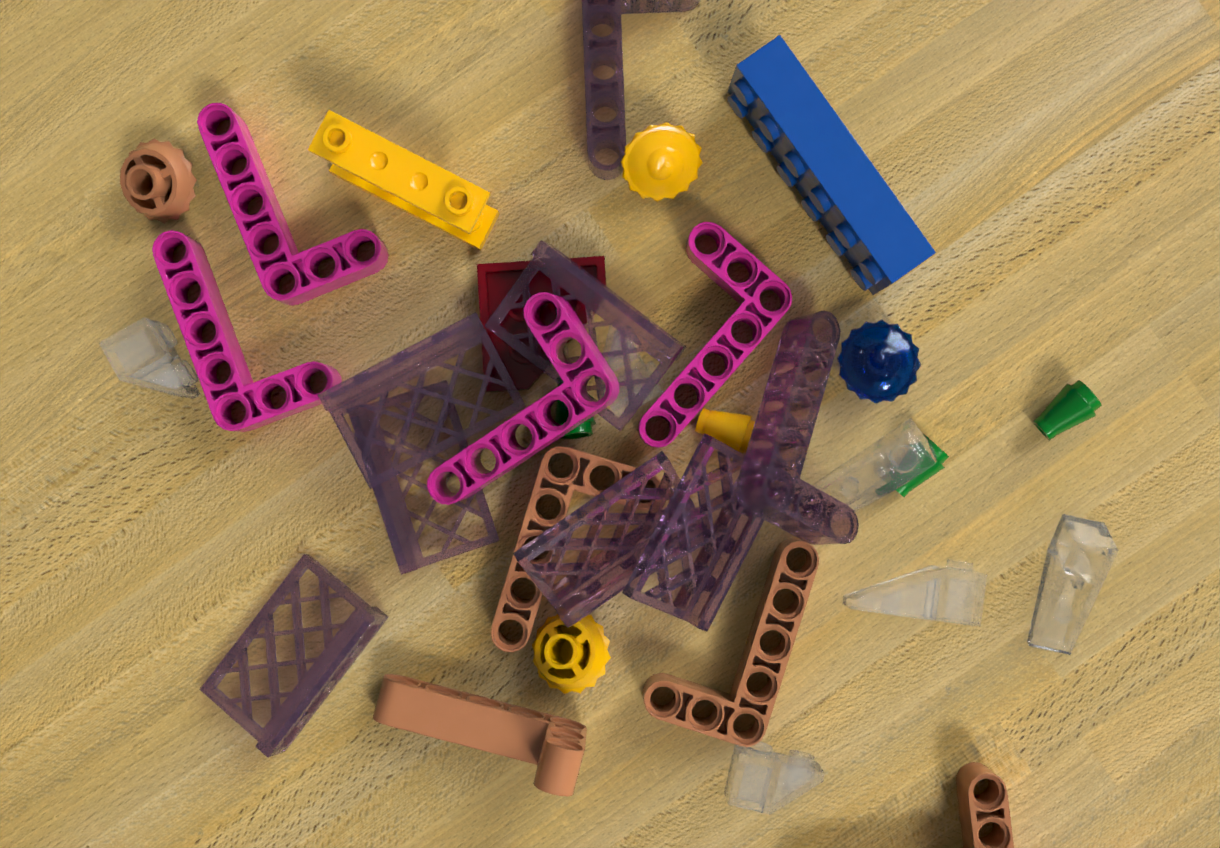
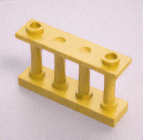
(405, 180)

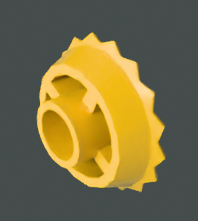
(661, 161)
(575, 662)

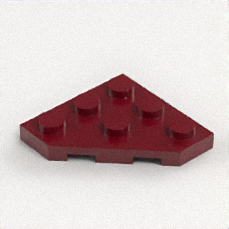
(493, 285)

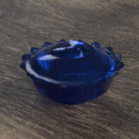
(879, 361)

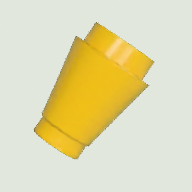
(726, 427)

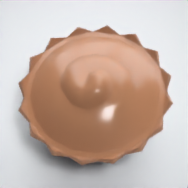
(158, 180)

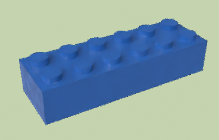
(826, 167)

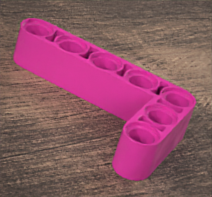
(270, 221)
(722, 343)
(225, 345)
(537, 416)

